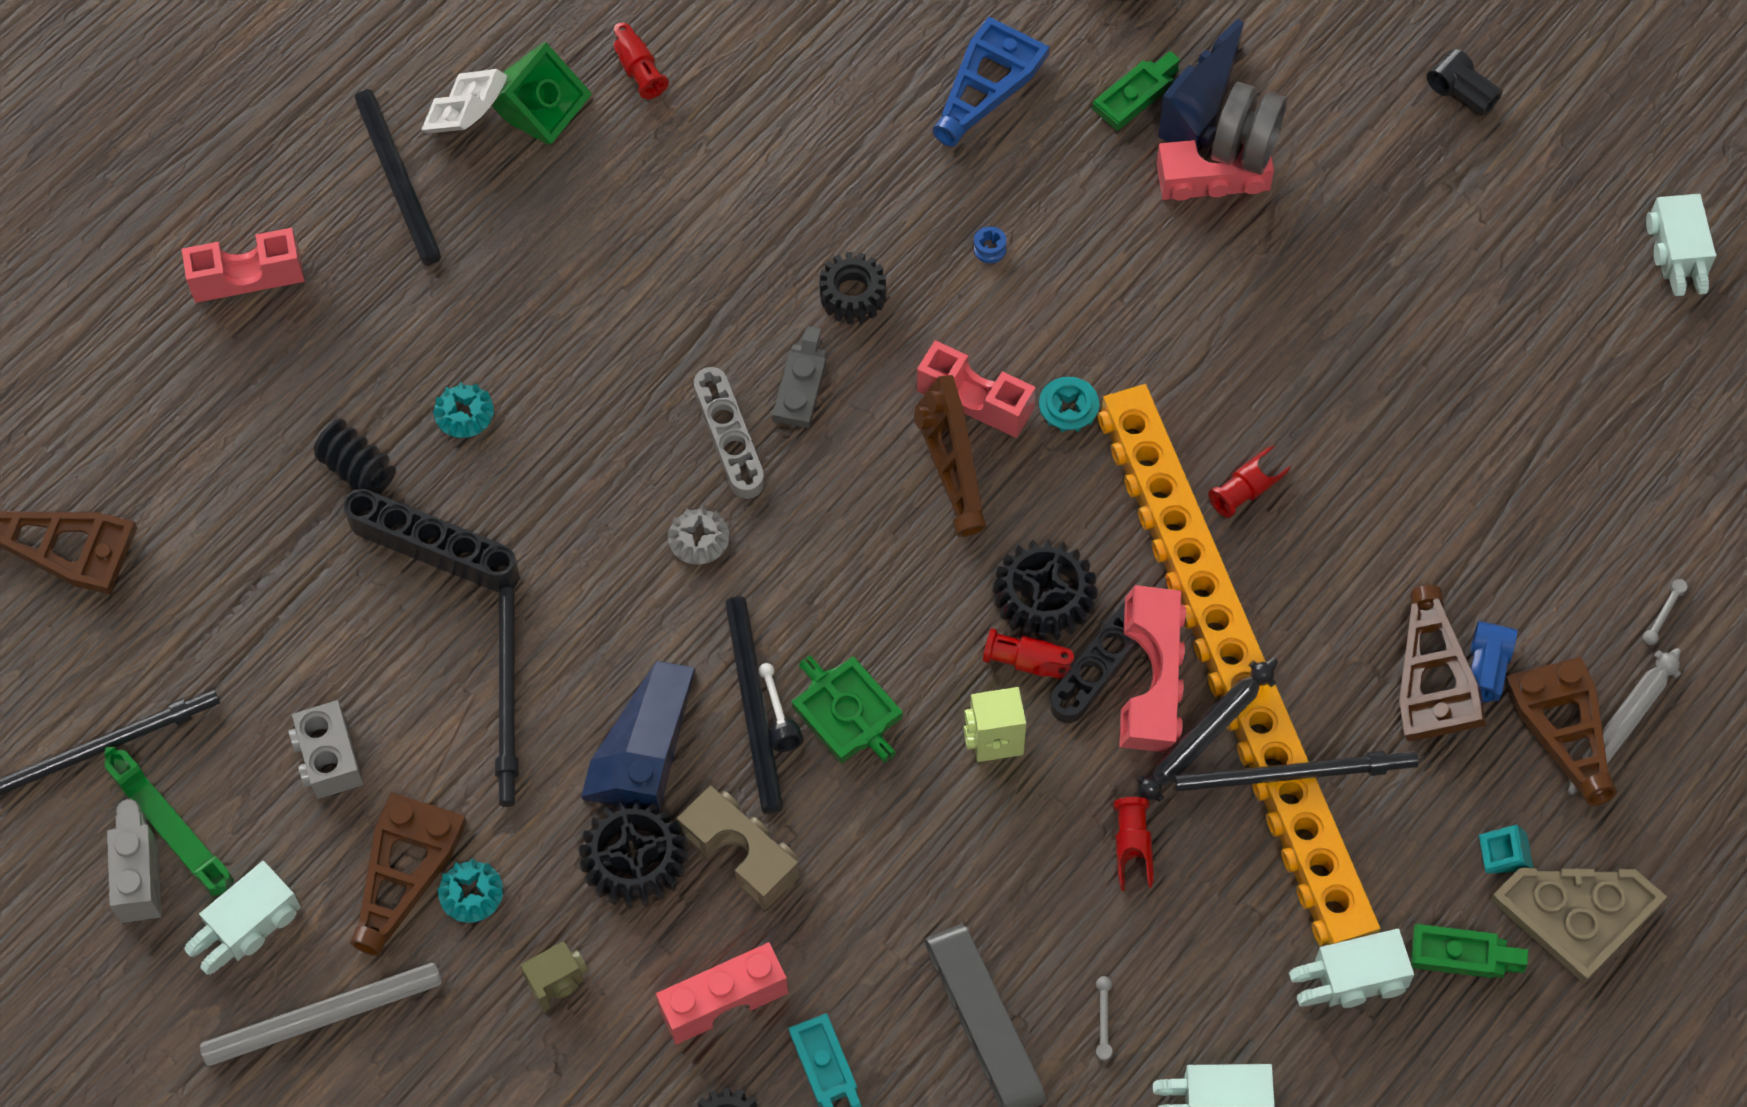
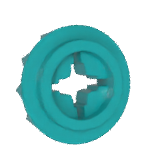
(1068, 390)
(458, 423)
(473, 907)

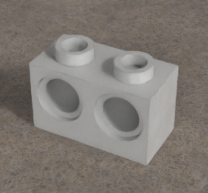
(332, 747)

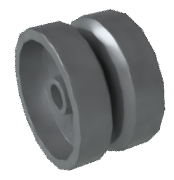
(1243, 126)

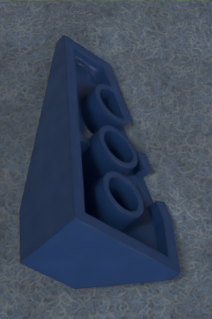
(1197, 95)
(643, 741)

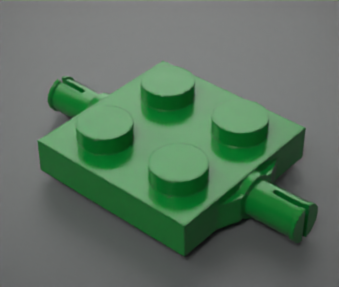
(847, 709)

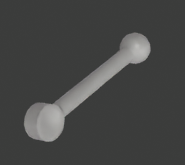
(1678, 589)
(1104, 1051)

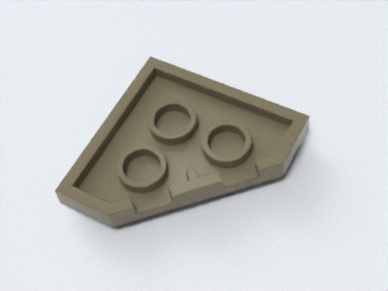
(1579, 912)

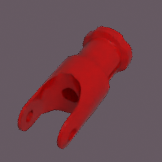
(638, 62)
(1246, 484)
(1028, 654)
(1133, 838)

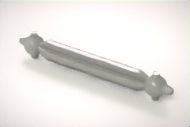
(1636, 704)

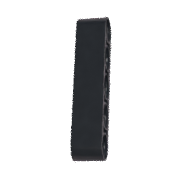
(421, 527)

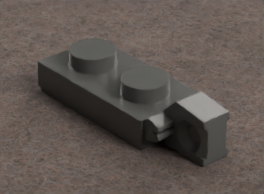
(801, 381)

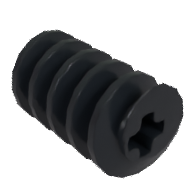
(353, 458)

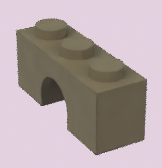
(716, 822)

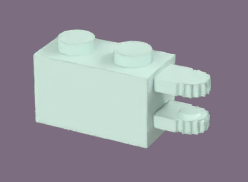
(1682, 241)
(244, 917)
(1357, 970)
(1221, 1086)

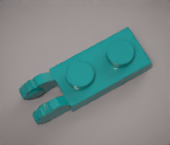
(824, 1062)

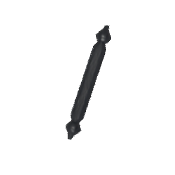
(1207, 729)

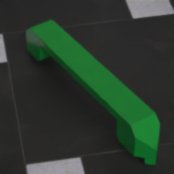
(167, 822)

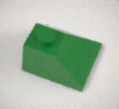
(541, 94)

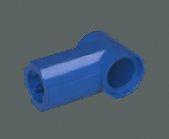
(1491, 653)

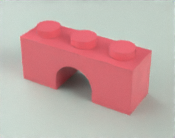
(1187, 175)
(218, 274)
(998, 403)
(744, 980)

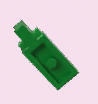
(1136, 90)
(1464, 952)

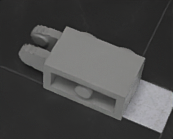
(133, 866)

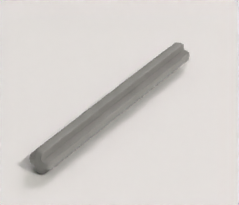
(320, 1014)

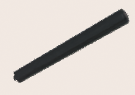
(397, 177)
(754, 705)

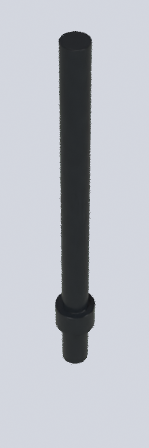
(178, 711)
(507, 763)
(1374, 764)

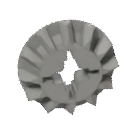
(710, 545)

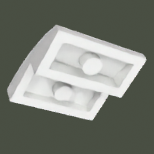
(467, 102)

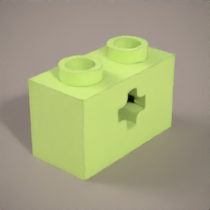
(995, 724)

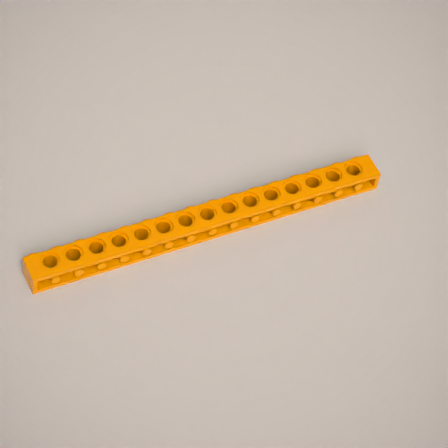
(1137, 411)

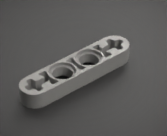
(731, 431)

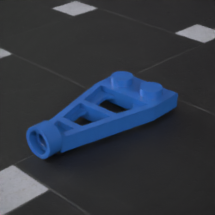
(1008, 48)

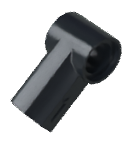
(1457, 76)

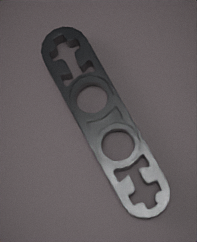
(1094, 656)

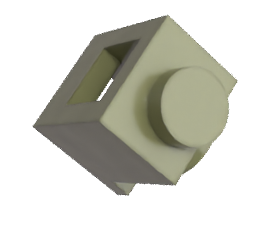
(554, 973)

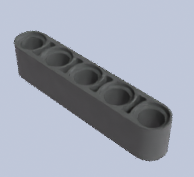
(984, 1018)

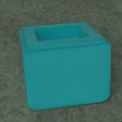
(1505, 850)

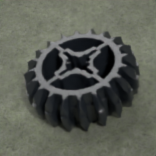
(1019, 575)
(597, 863)

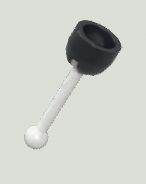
(784, 733)

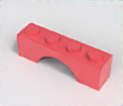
(1154, 622)

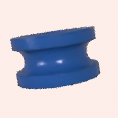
(984, 253)

